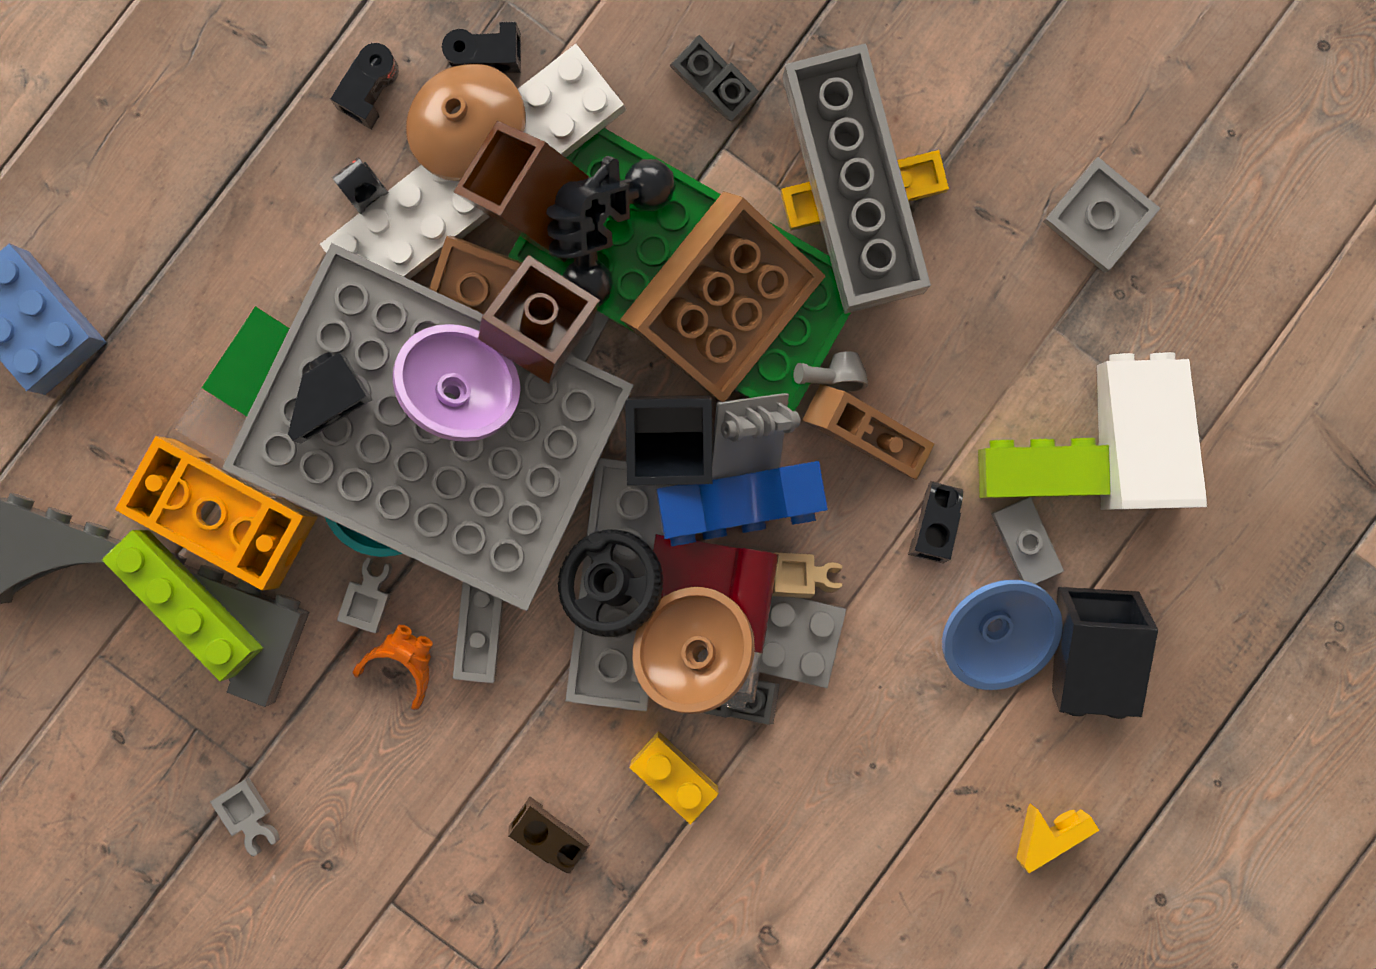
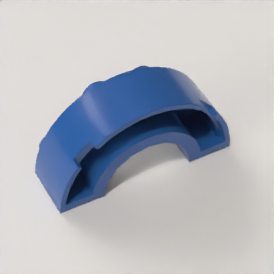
(741, 500)

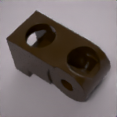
(547, 836)

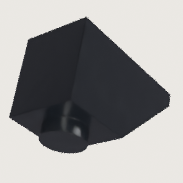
(326, 396)

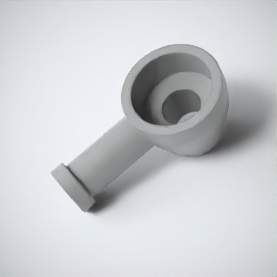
(844, 373)

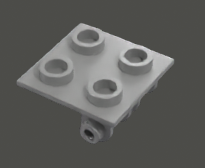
(750, 434)

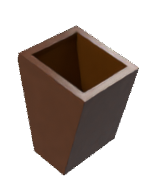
(517, 181)

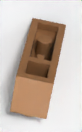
(867, 430)

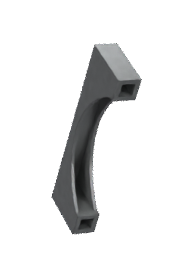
(45, 542)

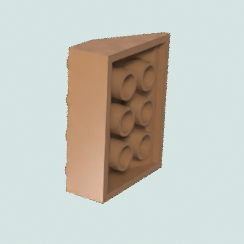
(723, 295)

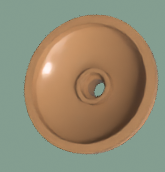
(449, 141)
(670, 644)

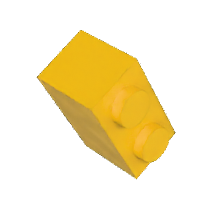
(674, 777)

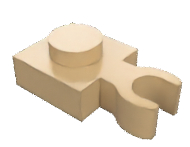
(798, 576)

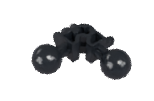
(586, 205)

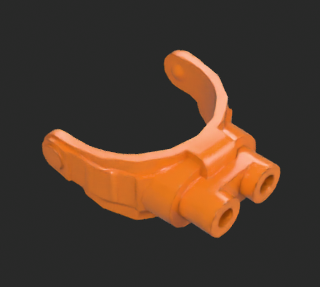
(409, 651)

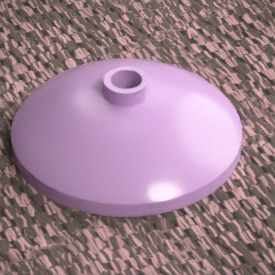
(455, 362)

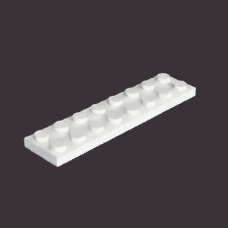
(410, 223)

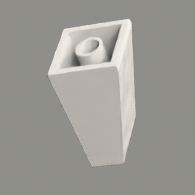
(1150, 433)

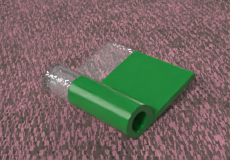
(233, 385)

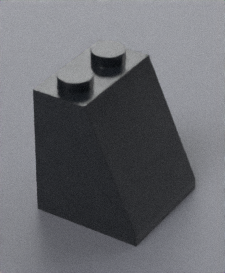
(669, 440)
(1103, 652)

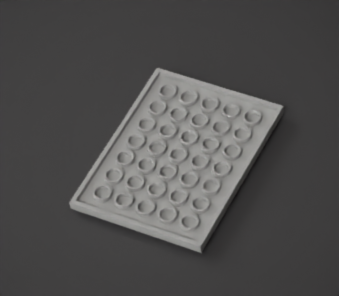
(464, 507)

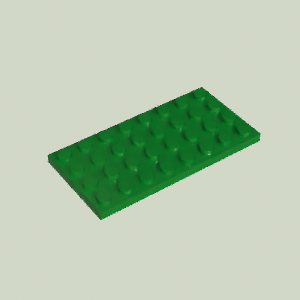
(651, 238)

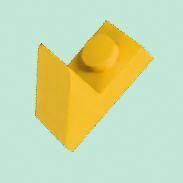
(1042, 844)

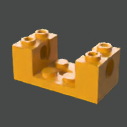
(255, 531)

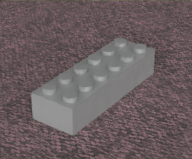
(855, 178)

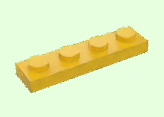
(921, 175)

